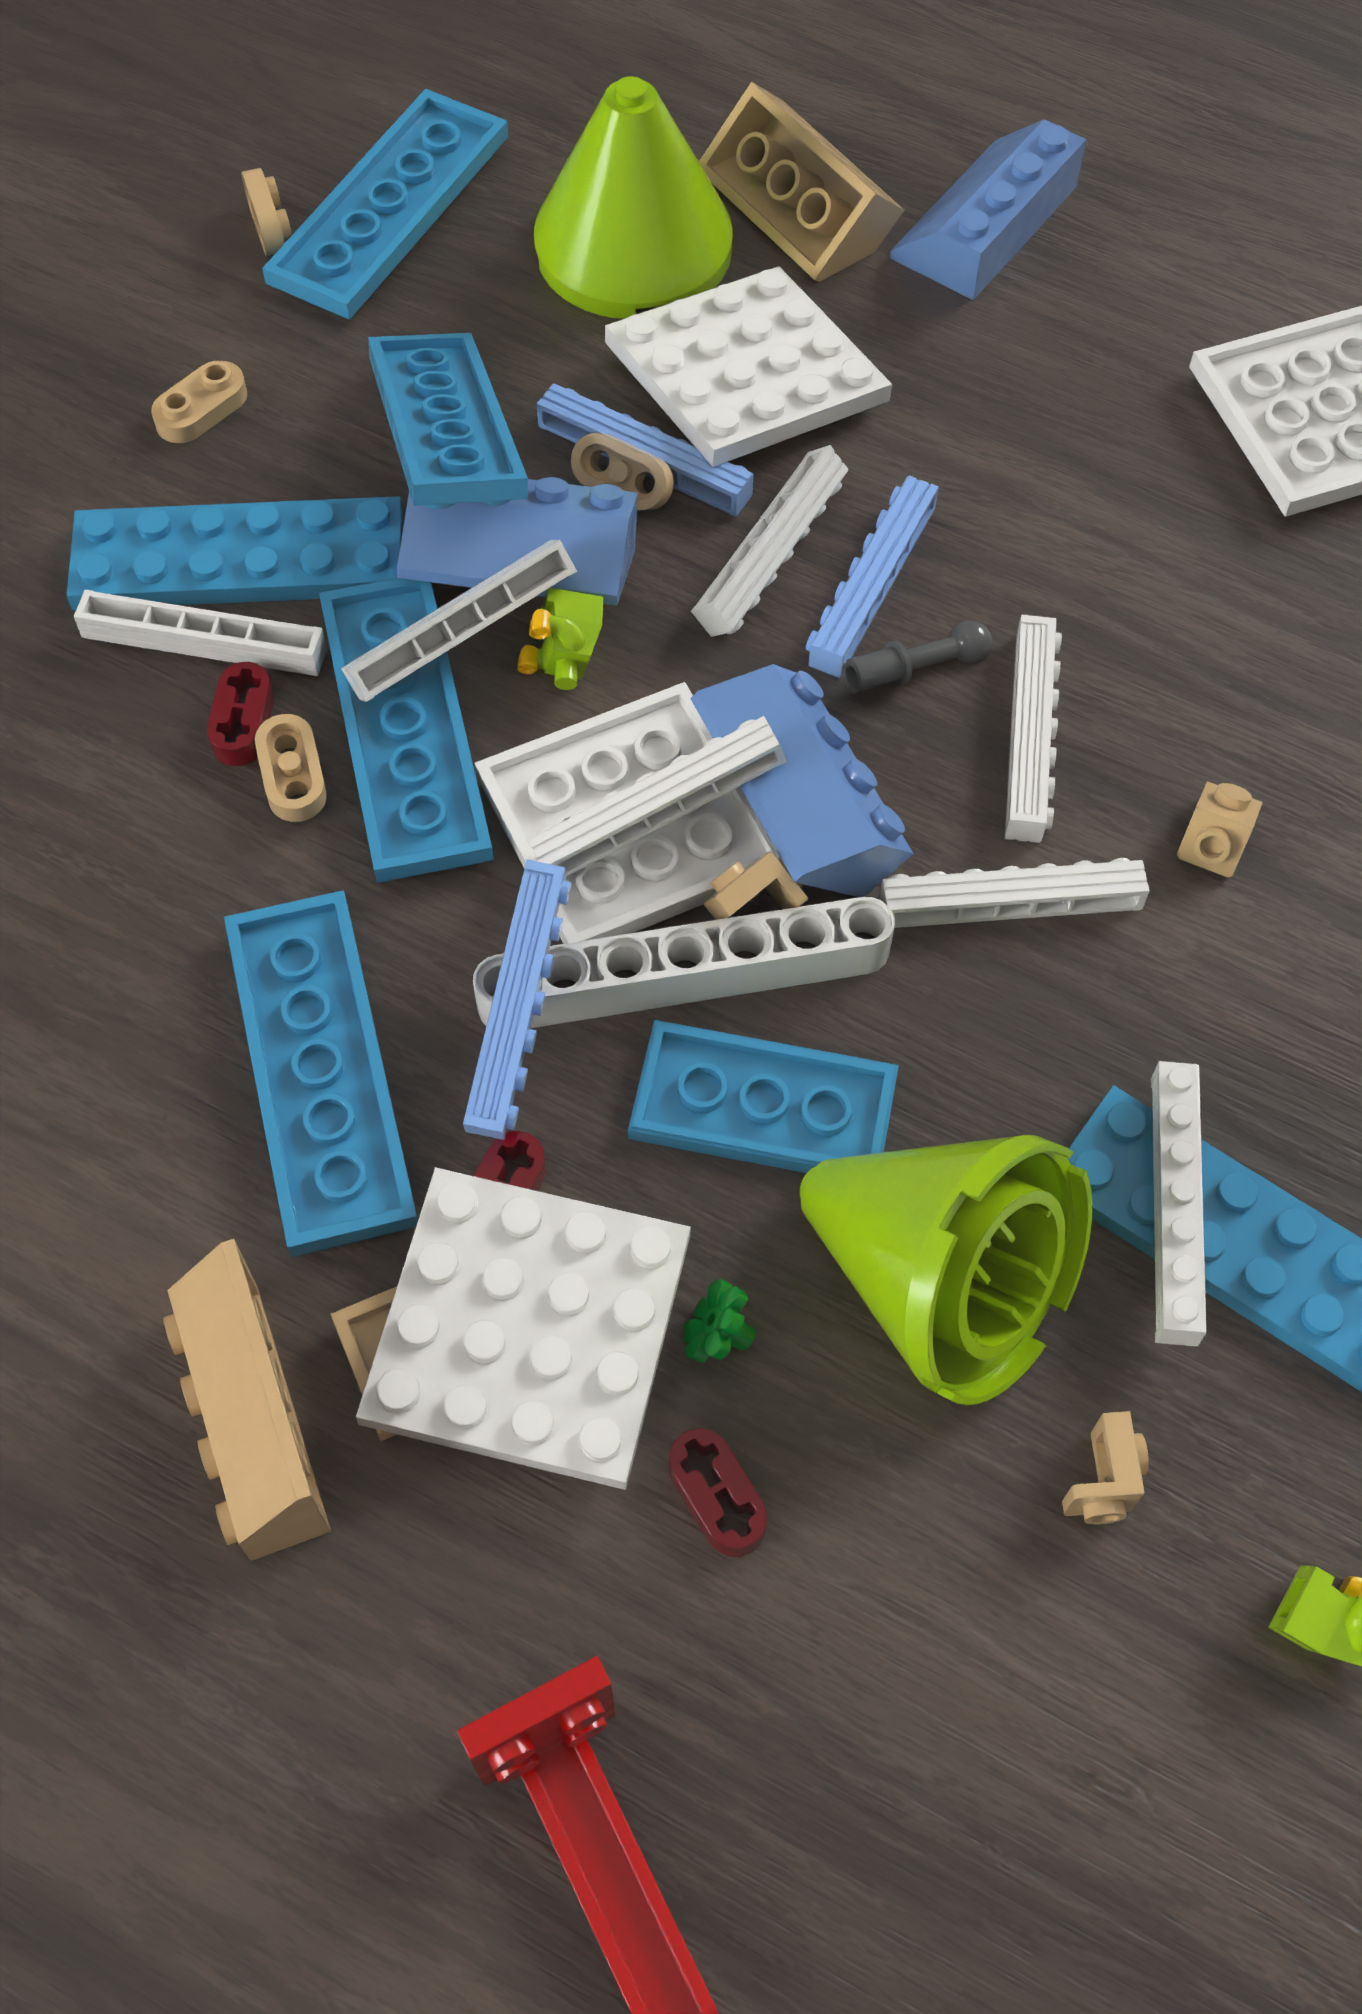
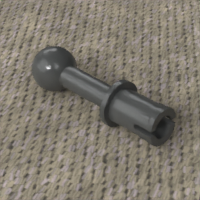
(967, 643)

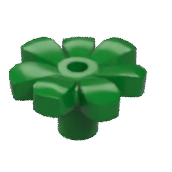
(718, 1323)

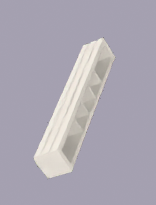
(770, 542)
(458, 619)
(200, 632)
(1033, 730)
(659, 797)
(1016, 893)
(1178, 1205)

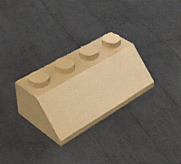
(797, 186)
(245, 1407)

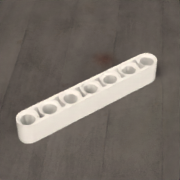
(712, 948)

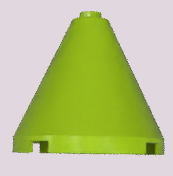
(632, 212)
(958, 1251)

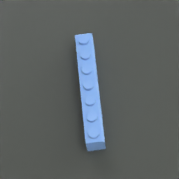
(575, 416)
(871, 576)
(517, 1000)

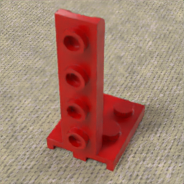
(547, 1744)

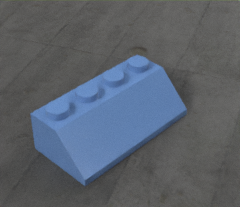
(993, 208)
(479, 539)
(823, 799)

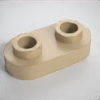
(262, 199)
(199, 401)
(625, 469)
(290, 771)

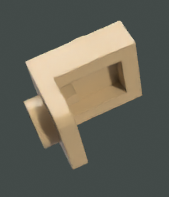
(1219, 828)
(740, 884)
(1120, 1463)

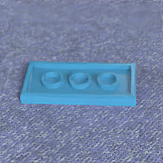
(759, 1099)

